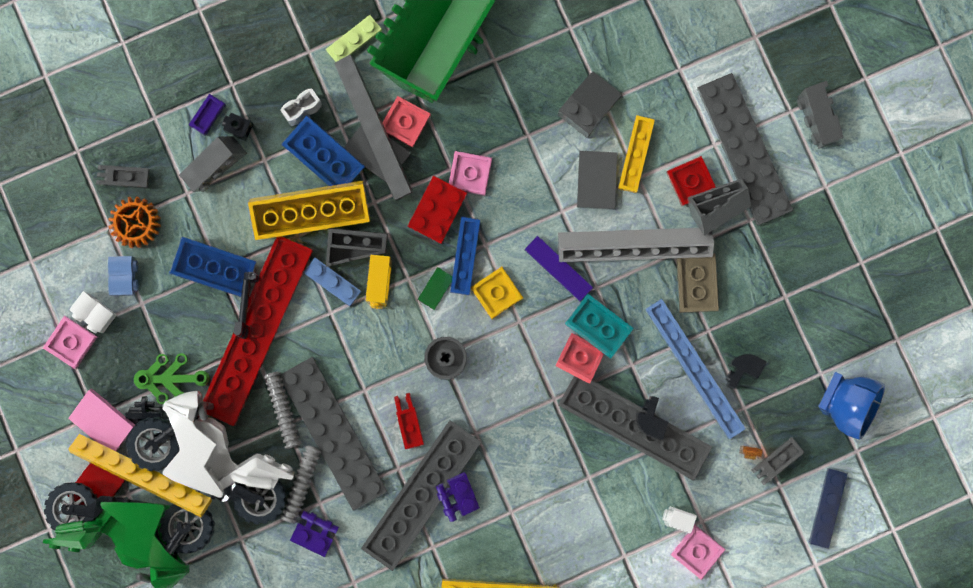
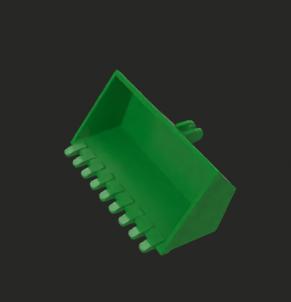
(428, 43)

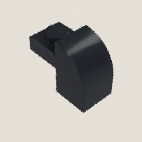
(744, 364)
(648, 423)

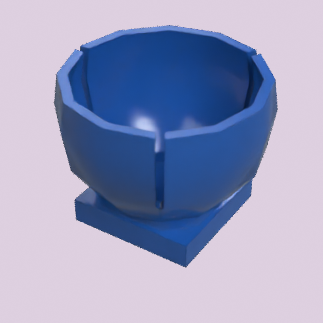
(852, 403)

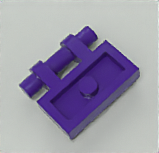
(463, 495)
(312, 539)

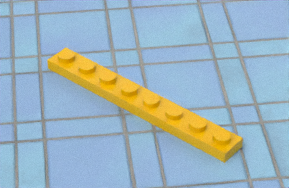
(148, 480)

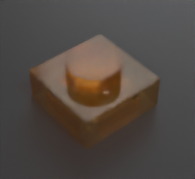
(750, 452)

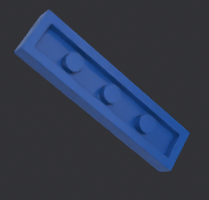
(465, 256)

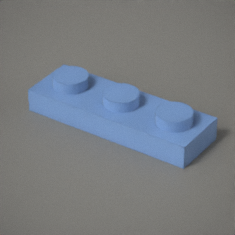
(332, 282)

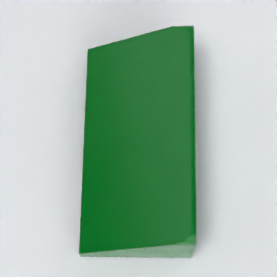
(435, 288)

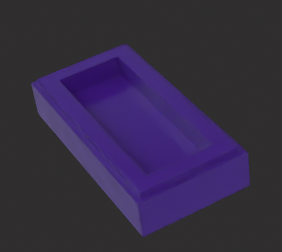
(207, 114)

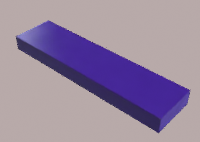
(558, 270)

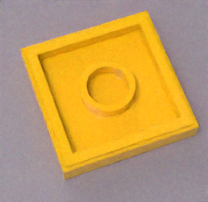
(496, 292)

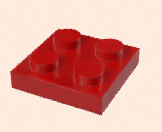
(690, 179)

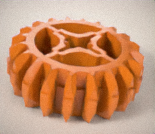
(131, 229)

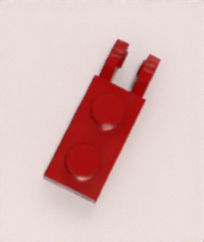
(408, 423)

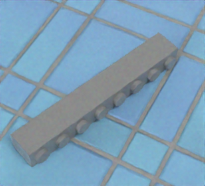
(634, 244)

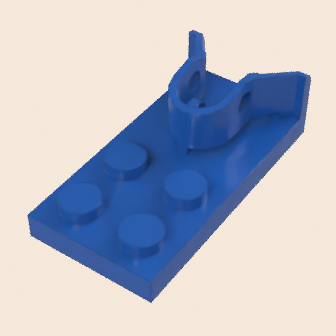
(322, 153)
(210, 266)

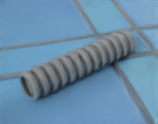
(282, 410)
(301, 484)

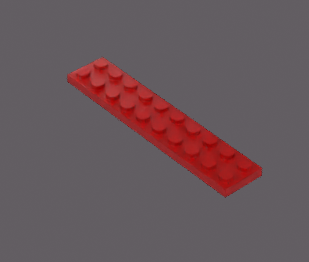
(264, 315)

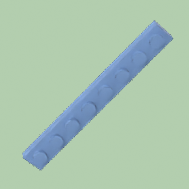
(695, 369)

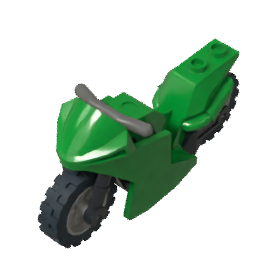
(137, 528)

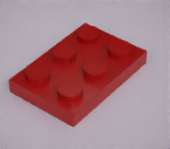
(437, 209)

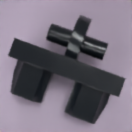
(143, 410)

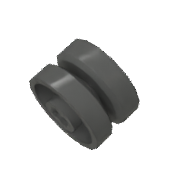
(441, 347)

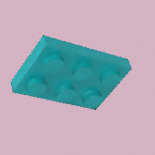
(599, 326)

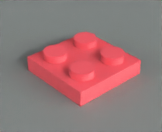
(405, 121)
(579, 358)

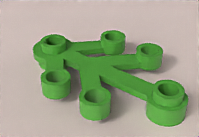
(167, 377)

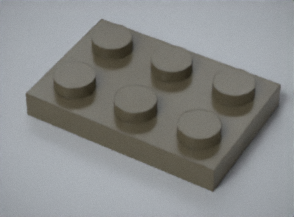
(697, 284)

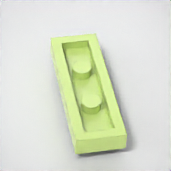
(354, 39)

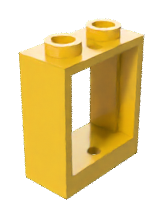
(378, 281)

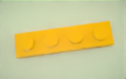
(636, 154)

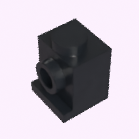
(243, 129)

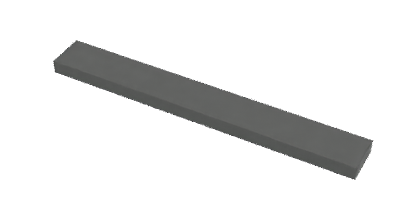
(373, 127)

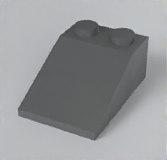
(589, 104)

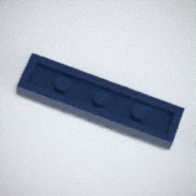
(827, 508)

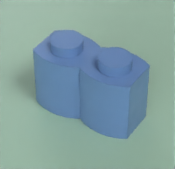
(122, 276)

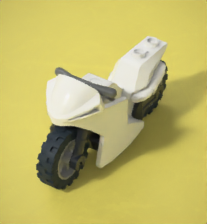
(201, 459)

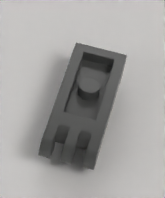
(123, 176)
(778, 460)

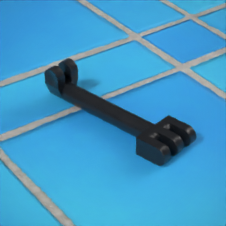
(240, 327)

